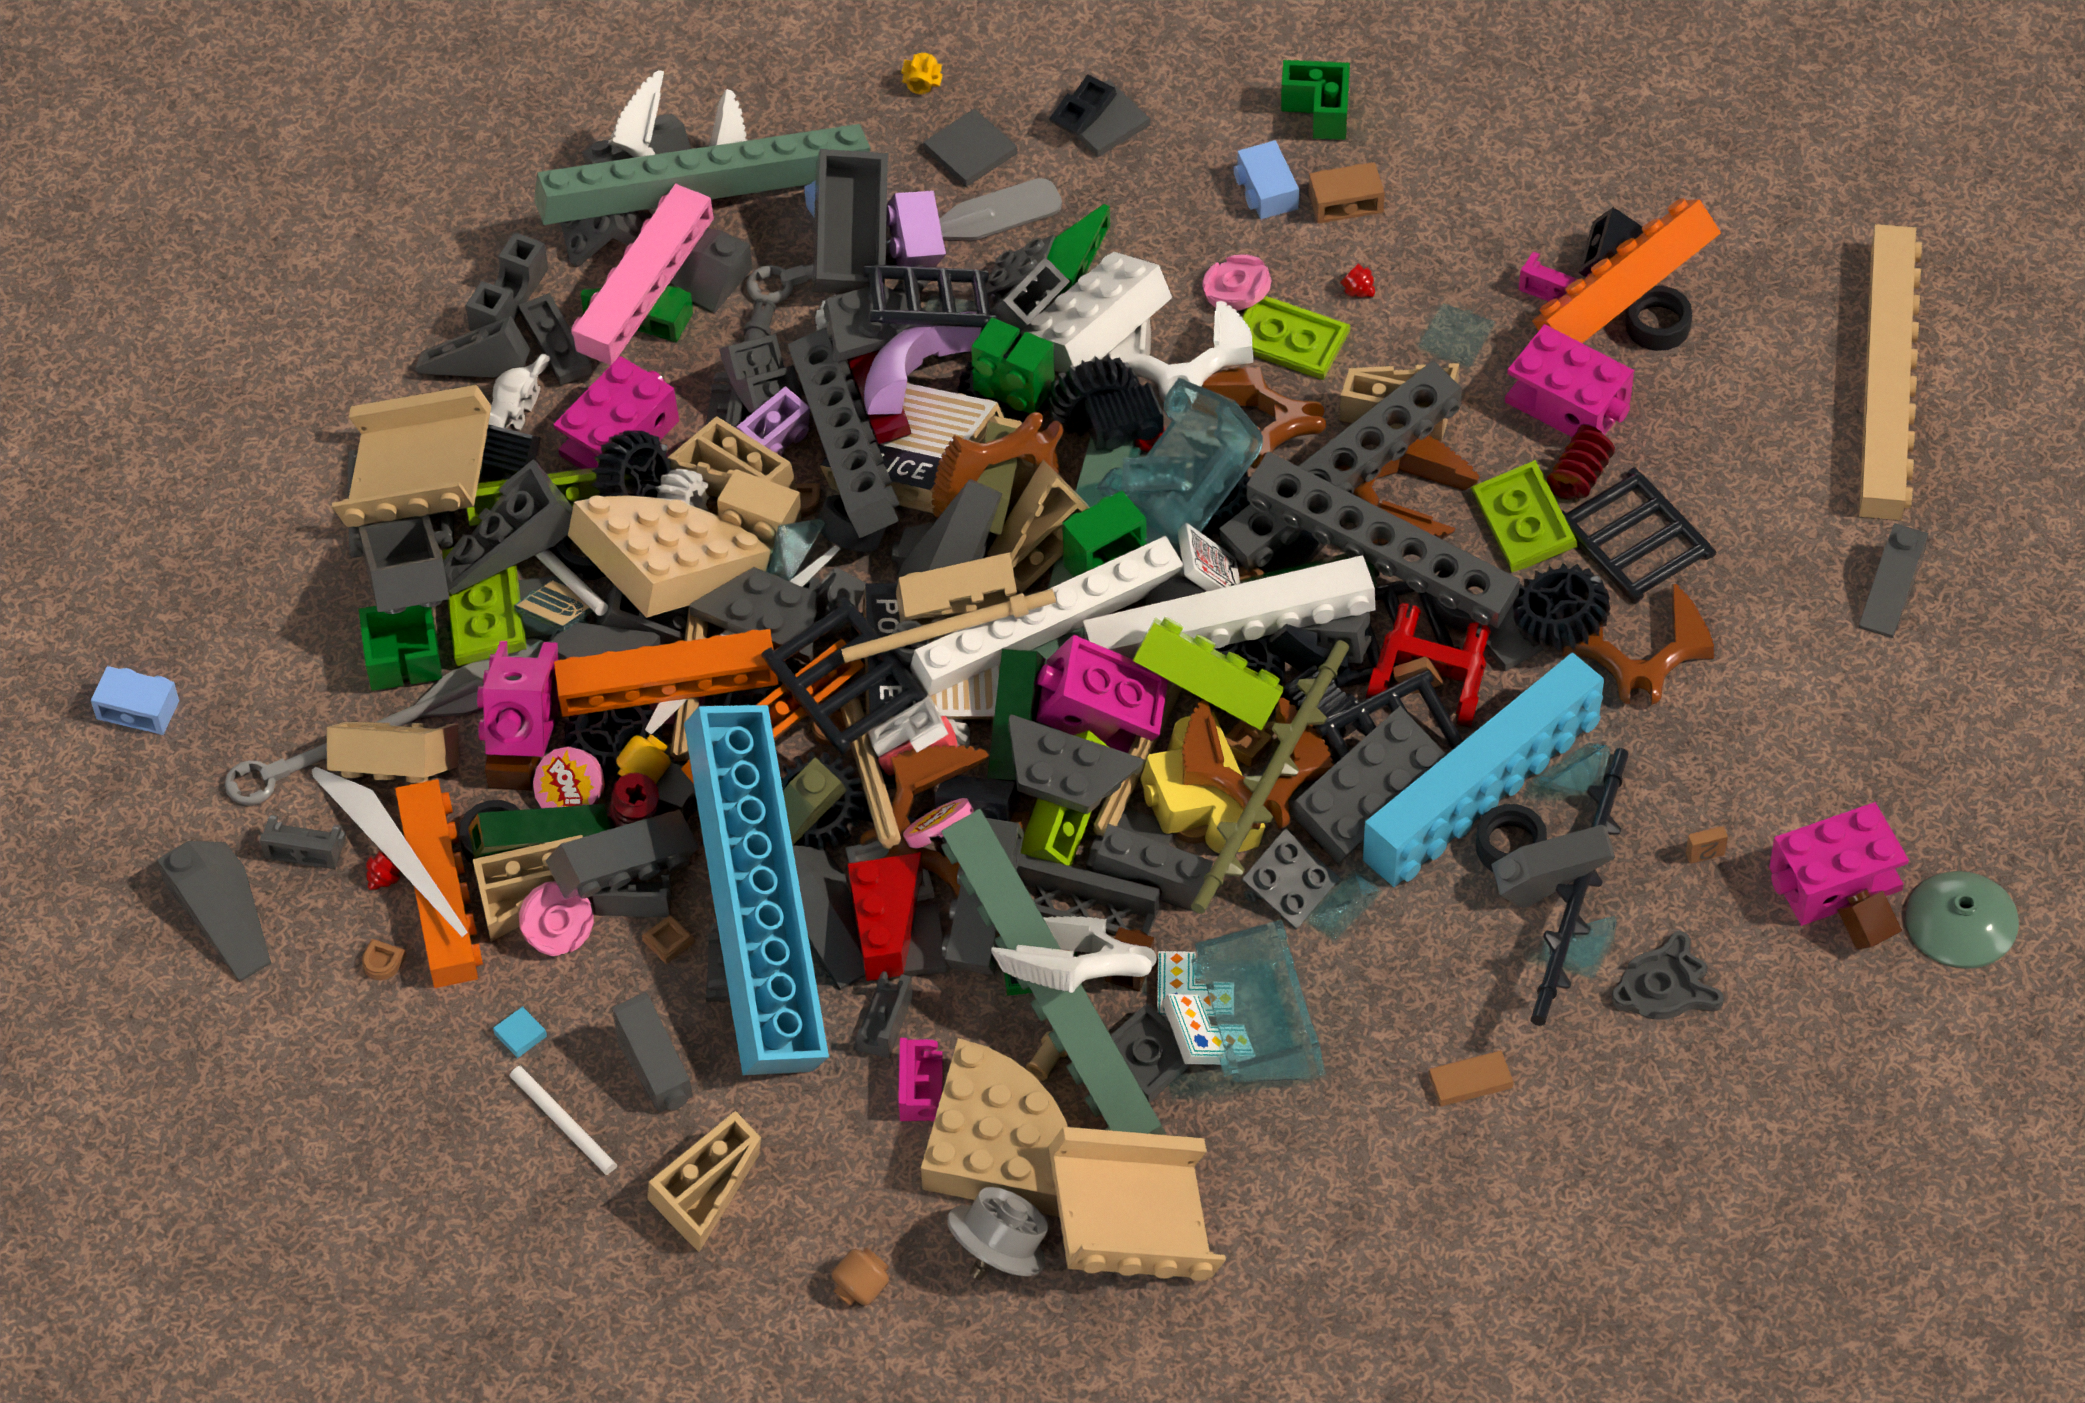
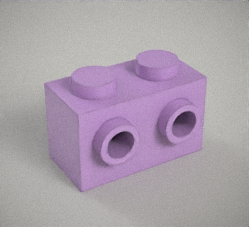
(915, 229)
(778, 421)

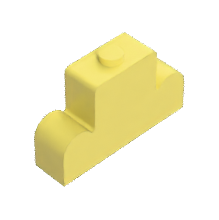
(1190, 806)

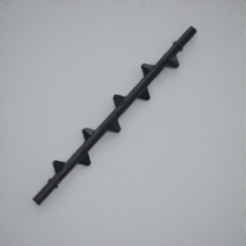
(1574, 894)

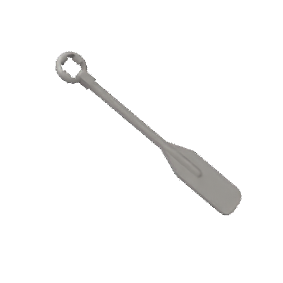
(965, 221)
(450, 696)

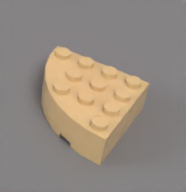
(662, 549)
(992, 1130)

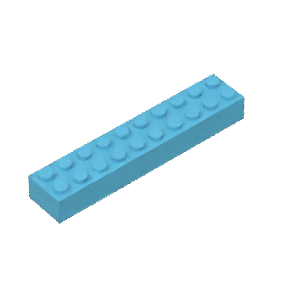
(755, 890)

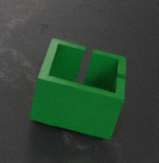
(1019, 379)
(1109, 526)
(400, 646)

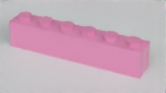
(642, 274)

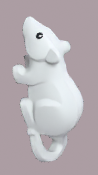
(516, 392)

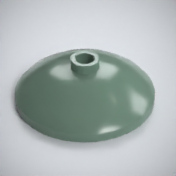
(1958, 934)

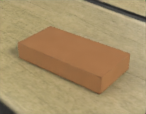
(1470, 1078)

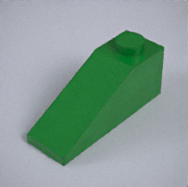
(1077, 246)
(667, 316)

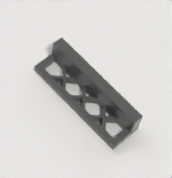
(1088, 887)

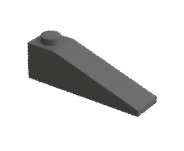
(713, 268)
(518, 526)
(958, 532)
(219, 900)
(829, 915)

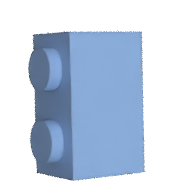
(1267, 180)
(135, 700)

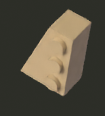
(1371, 385)
(722, 449)
(1035, 526)
(955, 589)
(391, 750)
(508, 879)
(705, 1179)

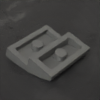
(758, 371)

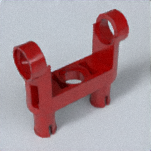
(1462, 665)

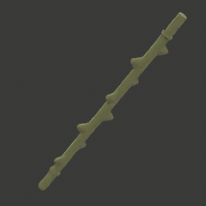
(1262, 785)

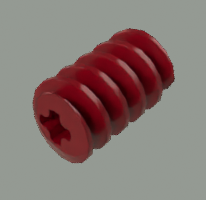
(1581, 463)
(633, 799)

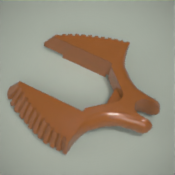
(1291, 416)
(969, 459)
(1428, 460)
(1689, 642)
(1205, 760)
(915, 774)

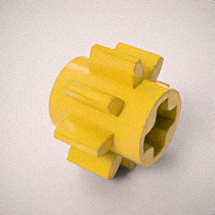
(921, 73)

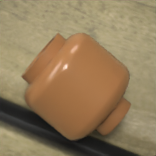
(860, 1277)

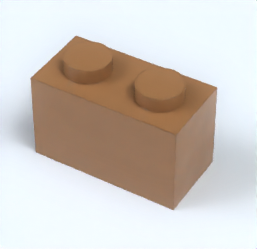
(1346, 192)

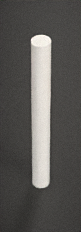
(573, 582)
(563, 1120)

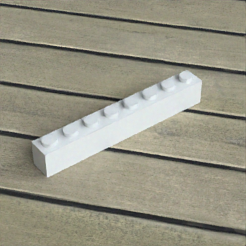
(1078, 599)
(1247, 608)

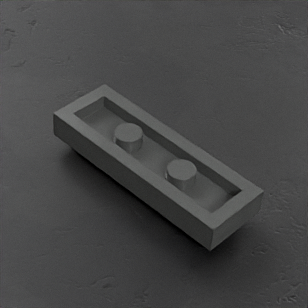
(554, 338)

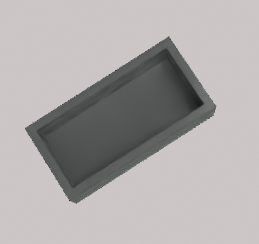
(848, 218)
(404, 564)
(1364, 783)

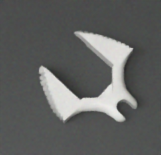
(637, 121)
(1230, 348)
(1062, 970)

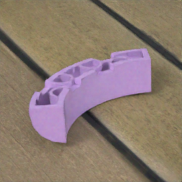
(903, 354)

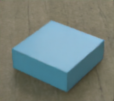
(520, 1032)

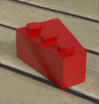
(884, 910)

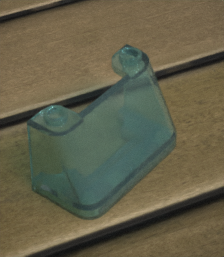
(1222, 447)
(1259, 1006)

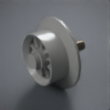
(1000, 1232)

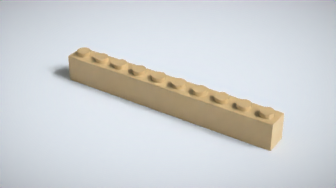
(1889, 373)

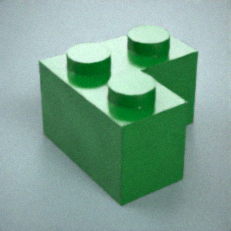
(1319, 90)

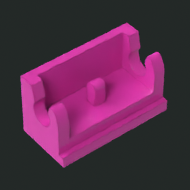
(1543, 281)
(919, 1079)

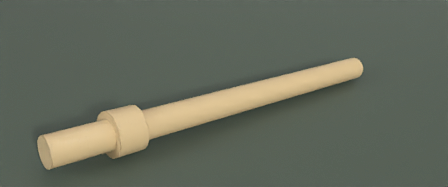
(1016, 606)

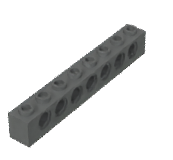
(1428, 386)
(845, 434)
(1374, 523)

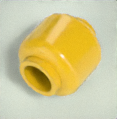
(644, 757)

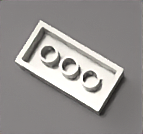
(1101, 309)

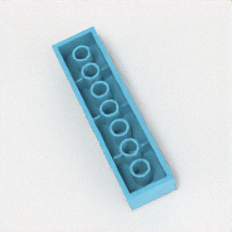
(1483, 770)

